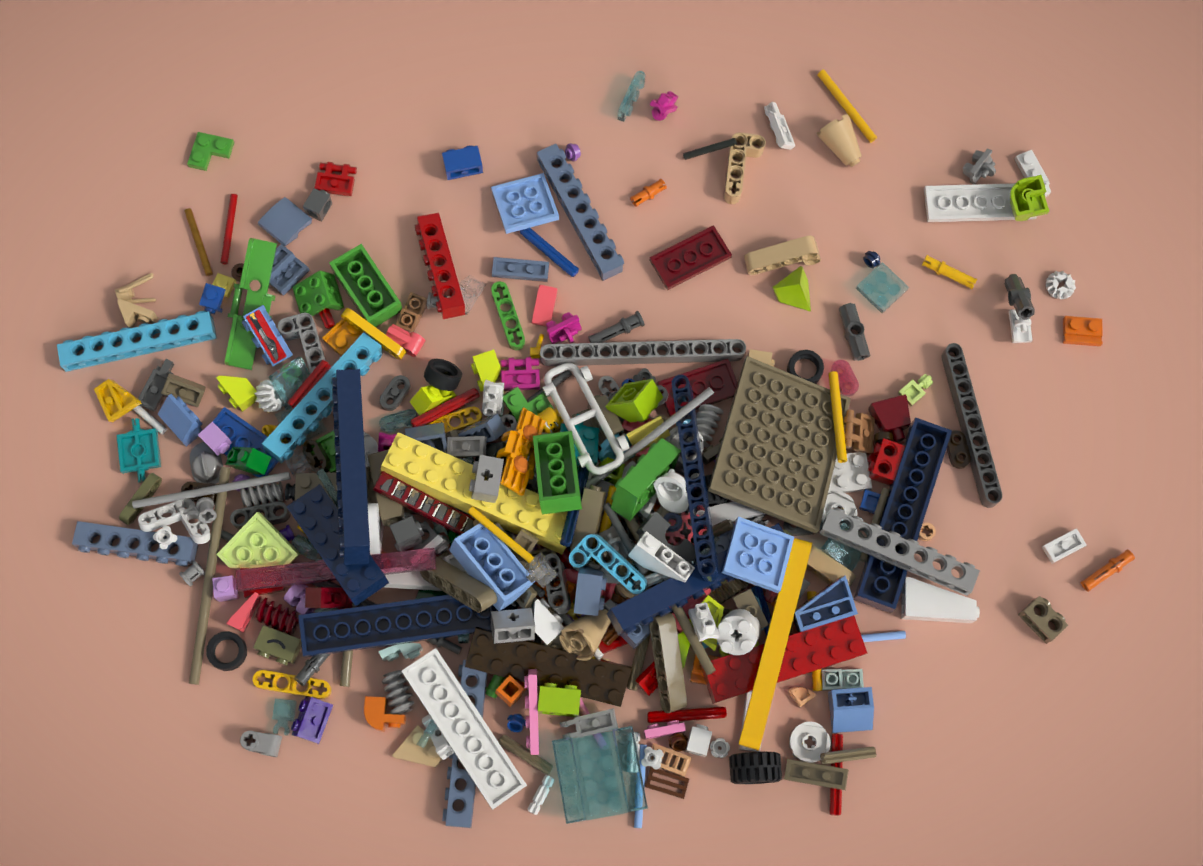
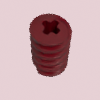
(276, 617)

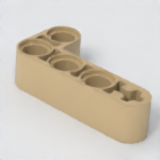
(737, 168)
(782, 255)

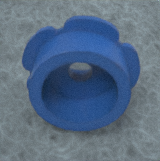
(516, 722)

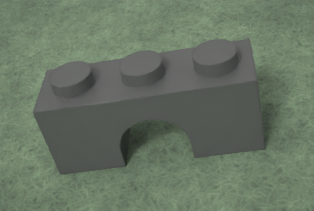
(657, 527)

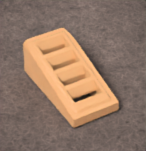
(682, 772)

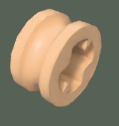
(929, 527)

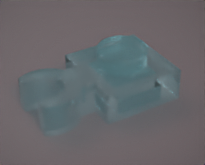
(283, 712)

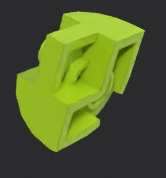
(1028, 198)

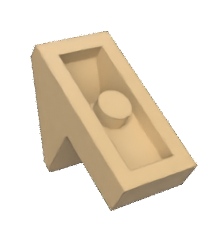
(133, 312)

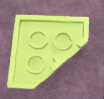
(257, 546)

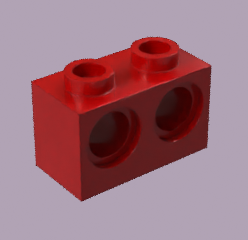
(890, 463)

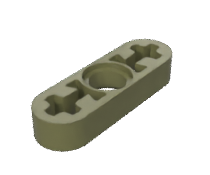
(145, 491)

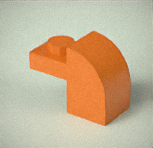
(511, 690)
(375, 714)

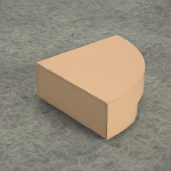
(801, 695)

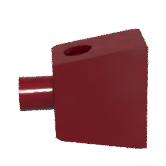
(892, 416)

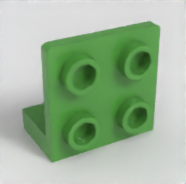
(318, 293)

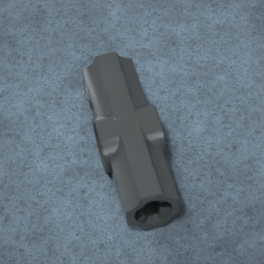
(1019, 297)
(856, 342)

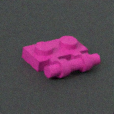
(523, 379)

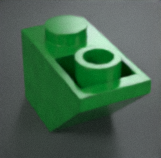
(248, 460)

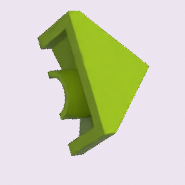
(794, 290)

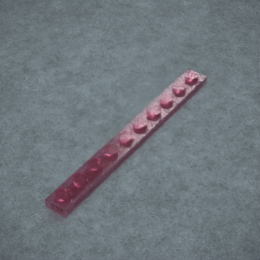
(319, 572)

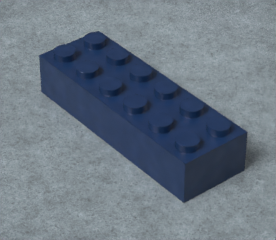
(320, 523)

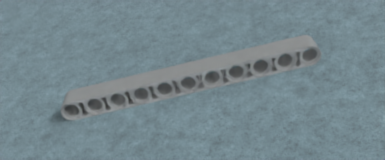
(650, 347)

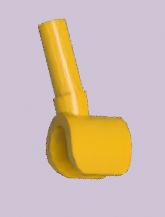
(535, 351)

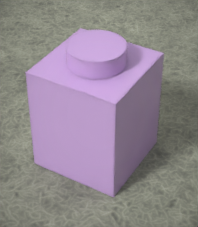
(215, 439)
(225, 588)

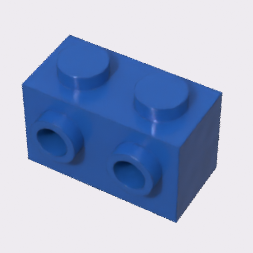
(462, 162)

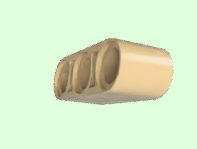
(826, 567)

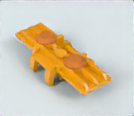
(518, 446)

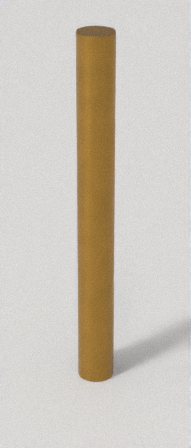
(198, 242)

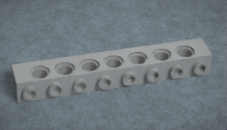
(906, 561)

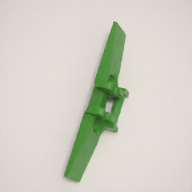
(258, 267)

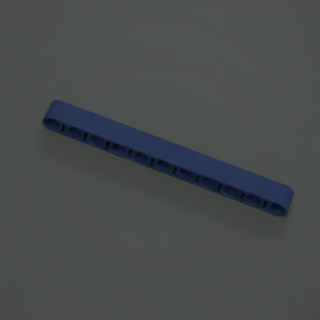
(695, 485)

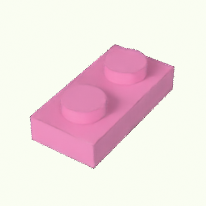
(655, 731)

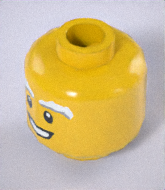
(552, 420)

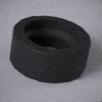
(810, 355)
(442, 374)
(215, 640)

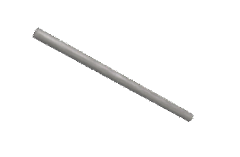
(656, 432)
(211, 490)

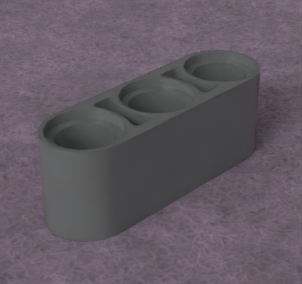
(269, 510)
(561, 591)

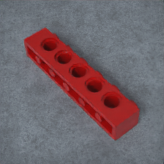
(432, 225)

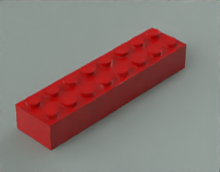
(803, 654)

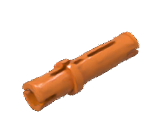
(1089, 583)

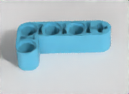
(611, 567)

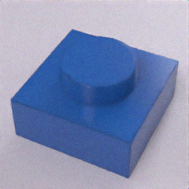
(869, 501)

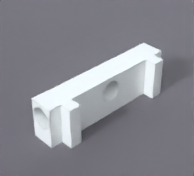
(440, 743)

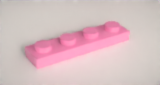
(532, 720)

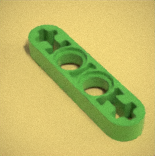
(508, 315)

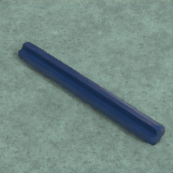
(572, 516)

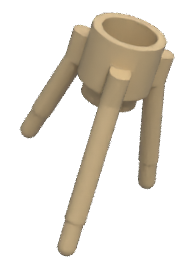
(126, 292)

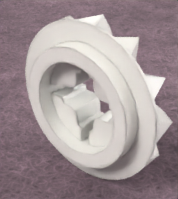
(1063, 292)

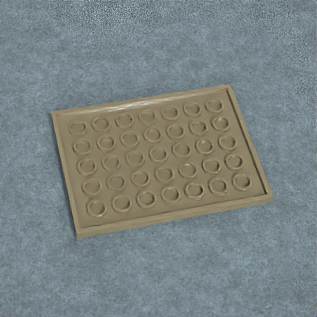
(778, 446)

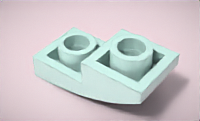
(409, 650)
(842, 679)

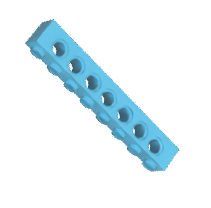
(90, 357)
(280, 451)

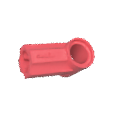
(410, 342)

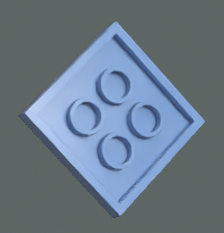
(525, 203)
(758, 554)

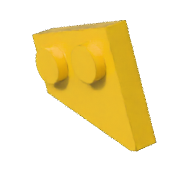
(115, 399)

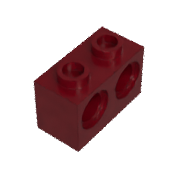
(327, 598)

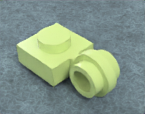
(914, 391)

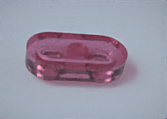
(846, 378)

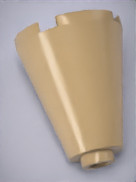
(841, 140)
(585, 635)

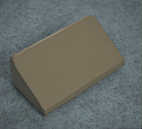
(187, 390)

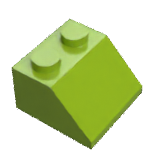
(635, 400)
(559, 700)

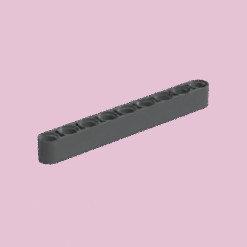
(972, 415)

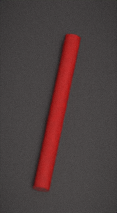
(229, 229)

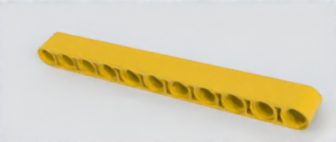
(775, 646)

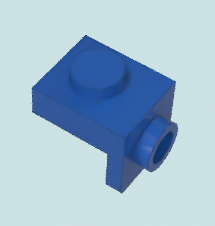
(212, 298)

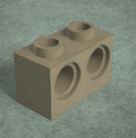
(1039, 624)

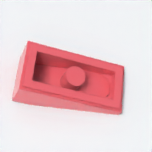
(544, 305)
(244, 614)

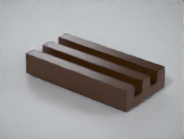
(683, 787)

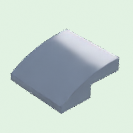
(284, 221)
(286, 270)

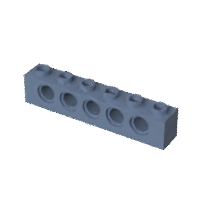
(87, 531)

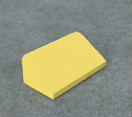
(642, 431)

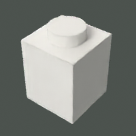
(699, 740)

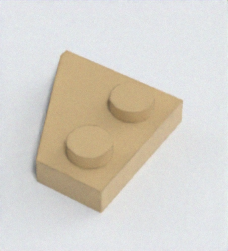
(412, 752)

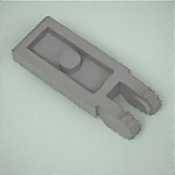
(592, 723)

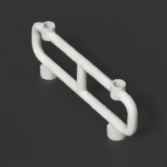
(618, 444)

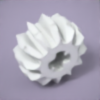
(268, 397)

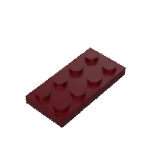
(690, 257)
(717, 376)

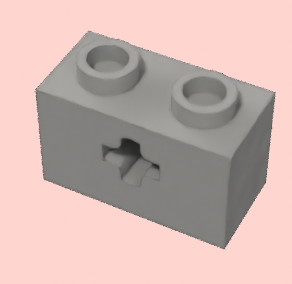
(490, 468)
(512, 625)

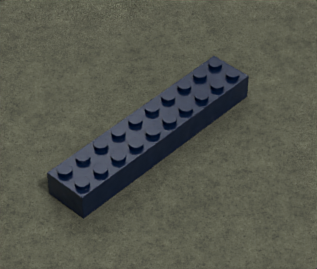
(350, 467)
(904, 510)
(389, 624)

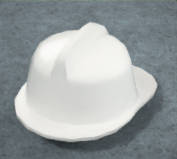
(672, 492)

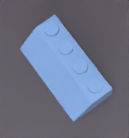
(491, 563)

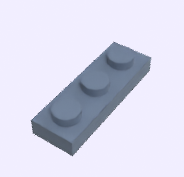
(520, 269)

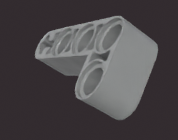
(305, 334)

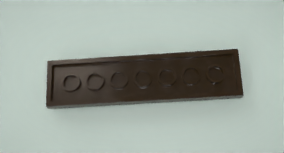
(595, 678)

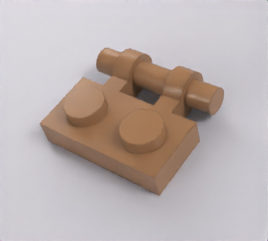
(863, 433)

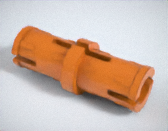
(648, 192)

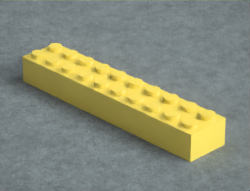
(449, 482)

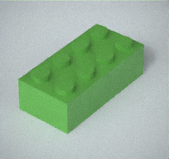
(366, 286)
(557, 472)
(638, 484)

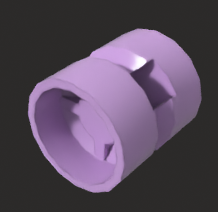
(296, 597)

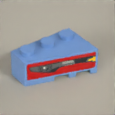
(266, 336)
(826, 606)

